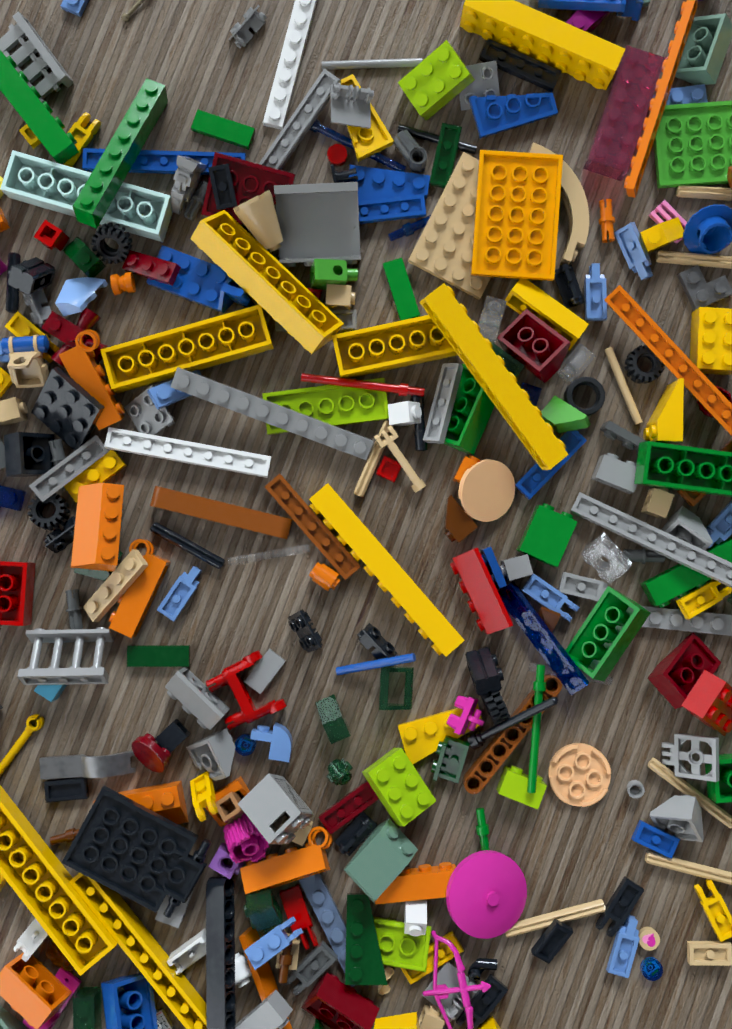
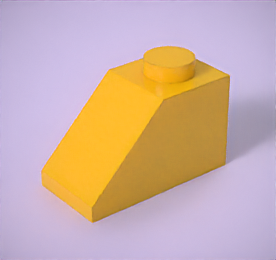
(662, 234)

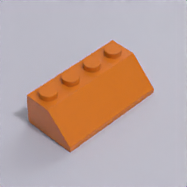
(97, 527)
(163, 799)

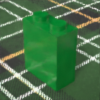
(547, 535)

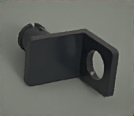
(343, 176)

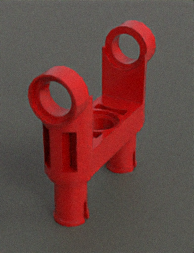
(248, 711)

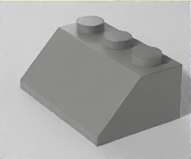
(196, 698)

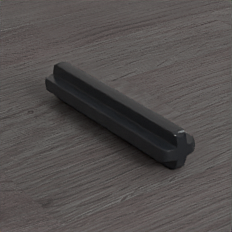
(12, 293)

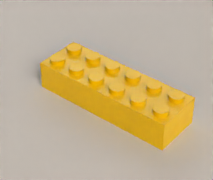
(390, 346)

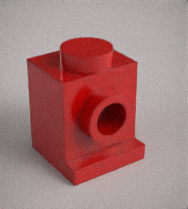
(51, 236)

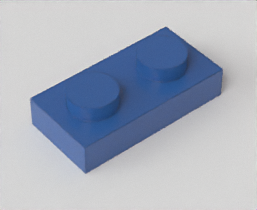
(495, 571)
(655, 839)

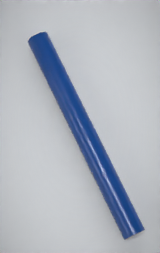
(376, 664)

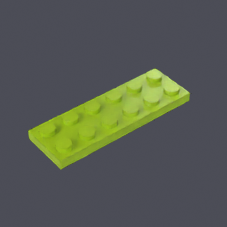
(333, 404)

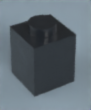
(172, 735)

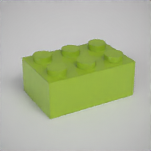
(436, 80)
(399, 786)

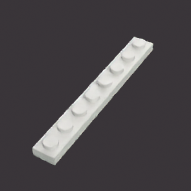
(289, 63)
(188, 452)

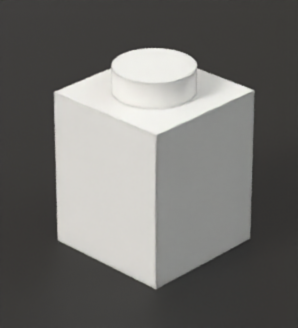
(404, 413)
(415, 917)

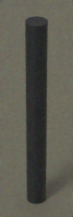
(434, 138)

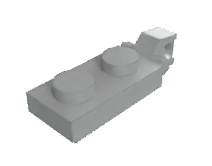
(581, 586)

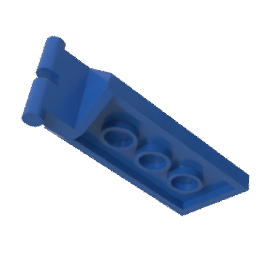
(623, 8)
(202, 282)

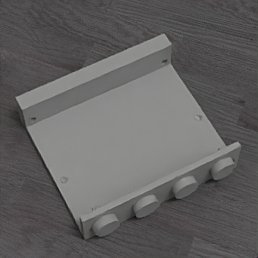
(318, 222)

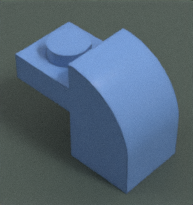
(280, 740)

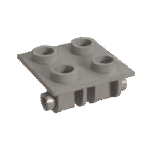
(484, 84)
(351, 105)
(146, 416)
(453, 1004)

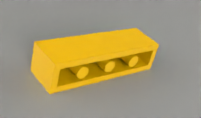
(530, 297)

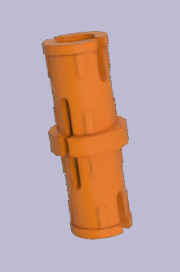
(606, 220)

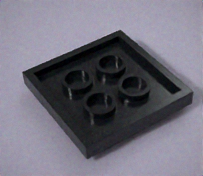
(67, 408)

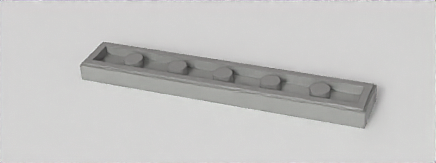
(300, 121)

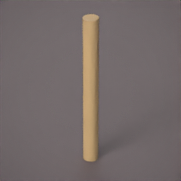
(623, 385)

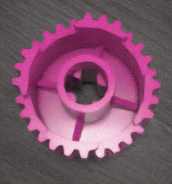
(244, 841)

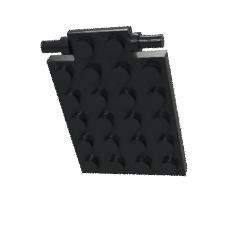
(137, 852)

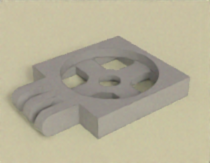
(677, 755)

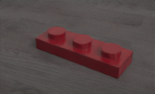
(151, 267)
(348, 807)

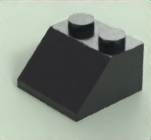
(27, 454)

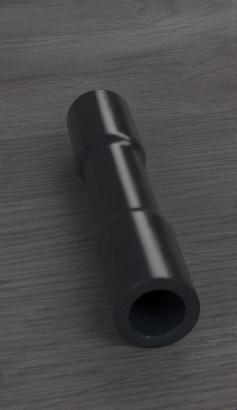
(420, 445)

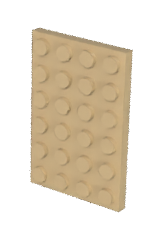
(448, 235)

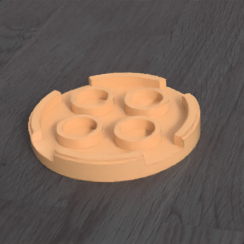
(487, 490)
(579, 774)

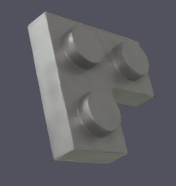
(702, 293)

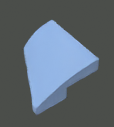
(77, 294)

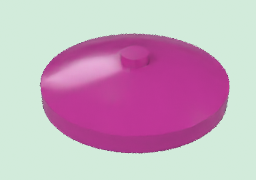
(486, 894)

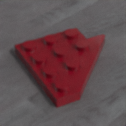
(248, 180)

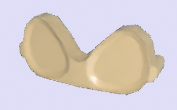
(384, 989)

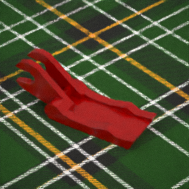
(295, 906)

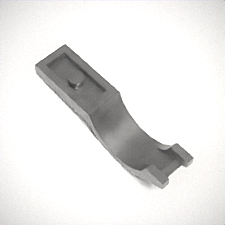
(86, 766)

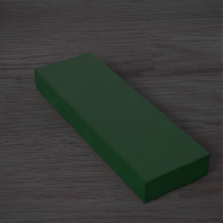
(445, 155)
(158, 655)

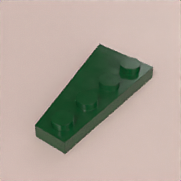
(363, 952)

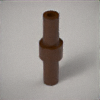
(68, 836)
(285, 960)

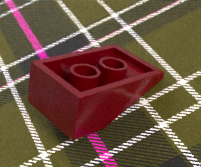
(682, 668)

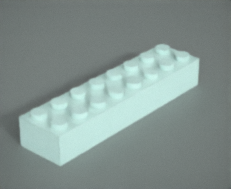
(58, 187)

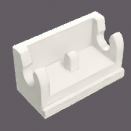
(31, 939)
(188, 952)

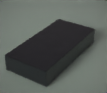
(66, 789)
(552, 941)

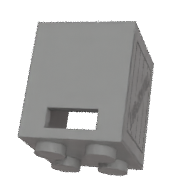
(269, 802)

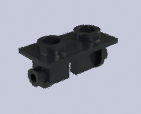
(568, 286)
(59, 540)
(370, 637)
(355, 833)

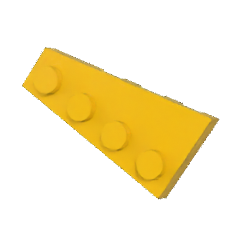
(365, 140)
(423, 734)

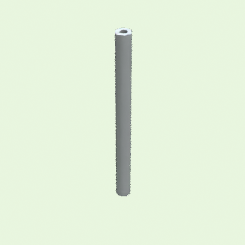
(366, 64)

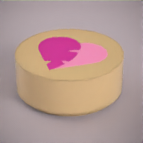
(648, 938)

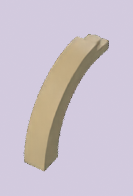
(576, 208)

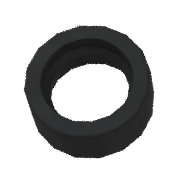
(595, 385)

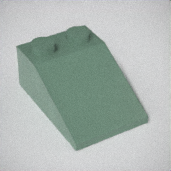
(380, 859)

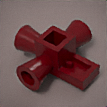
(67, 332)

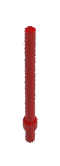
(402, 389)

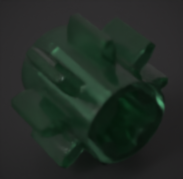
(339, 772)

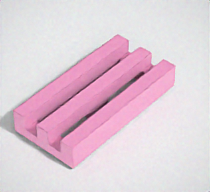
(670, 210)

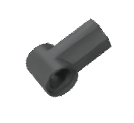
(410, 149)

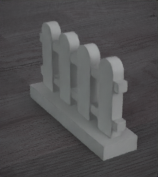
(28, 51)

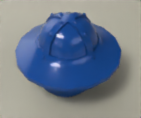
(709, 230)

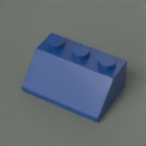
(129, 1003)

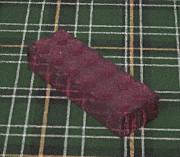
(624, 113)

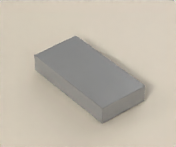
(265, 671)

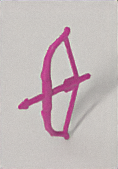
(442, 991)

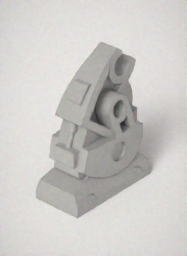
(186, 181)

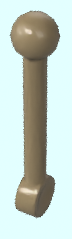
(125, 16)

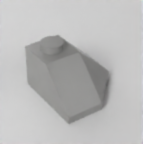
(689, 528)
(214, 754)
(680, 816)

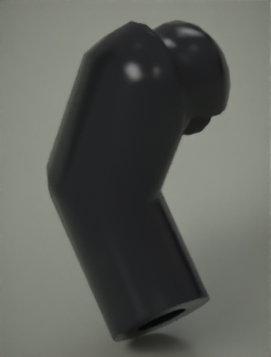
(479, 966)

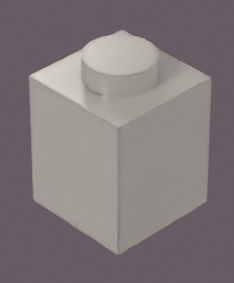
(516, 567)

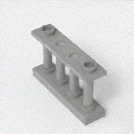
(74, 674)

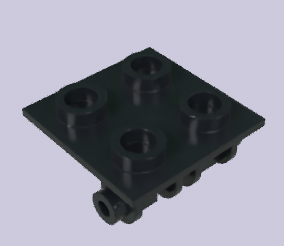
(308, 639)

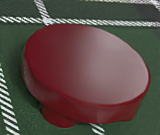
(150, 753)

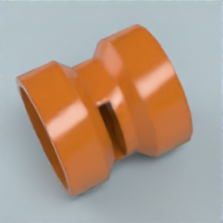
(125, 282)

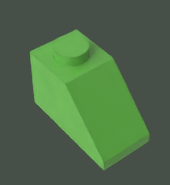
(564, 416)

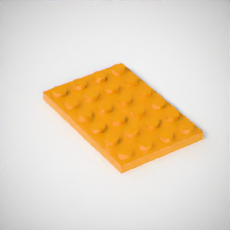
(516, 215)

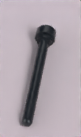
(477, 739)

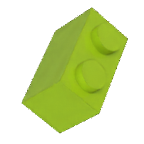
(514, 785)

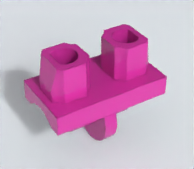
(461, 723)

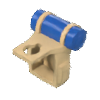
(26, 360)

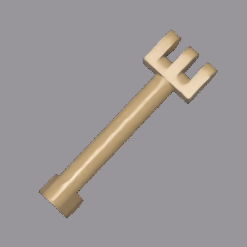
(389, 441)

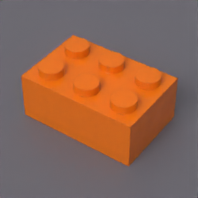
(32, 990)

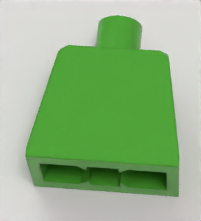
(330, 272)

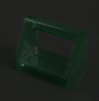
(384, 686)

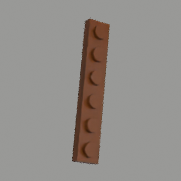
(312, 526)

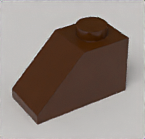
(457, 522)

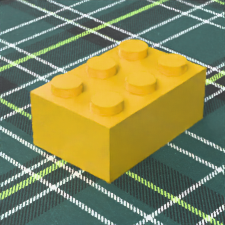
(712, 340)

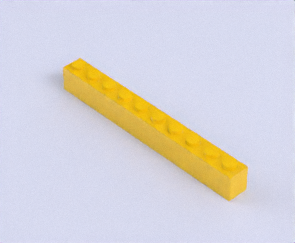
(494, 377)
(386, 569)
(143, 951)

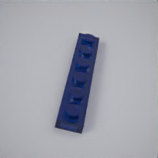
(542, 639)

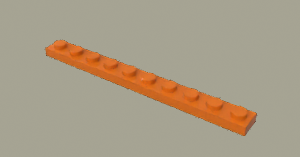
(658, 103)
(671, 356)

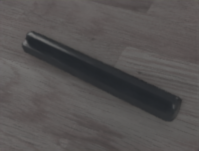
(187, 545)

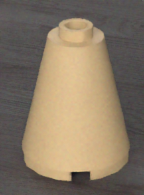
(261, 220)

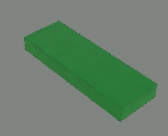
(223, 129)
(401, 289)

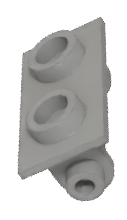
(252, 20)
(39, 314)

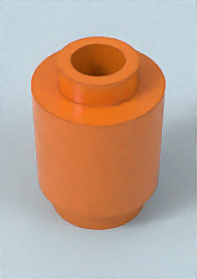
(325, 576)

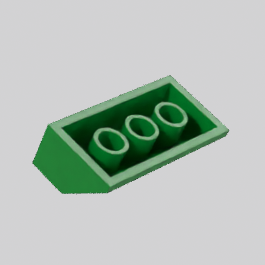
(469, 414)
(606, 633)

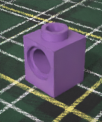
(218, 865)

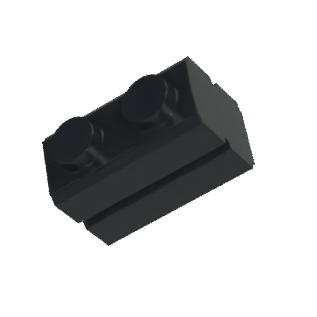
(31, 275)
(483, 670)

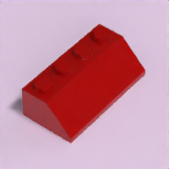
(481, 591)

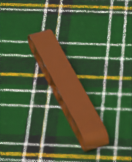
(221, 512)
(509, 743)

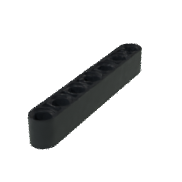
(220, 953)

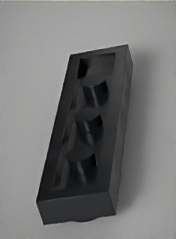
(520, 65)

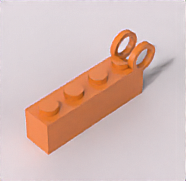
(89, 375)
(140, 595)
(290, 866)
(418, 884)

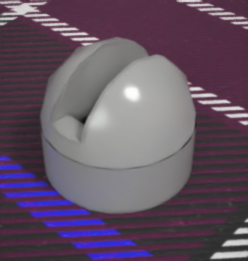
(635, 792)

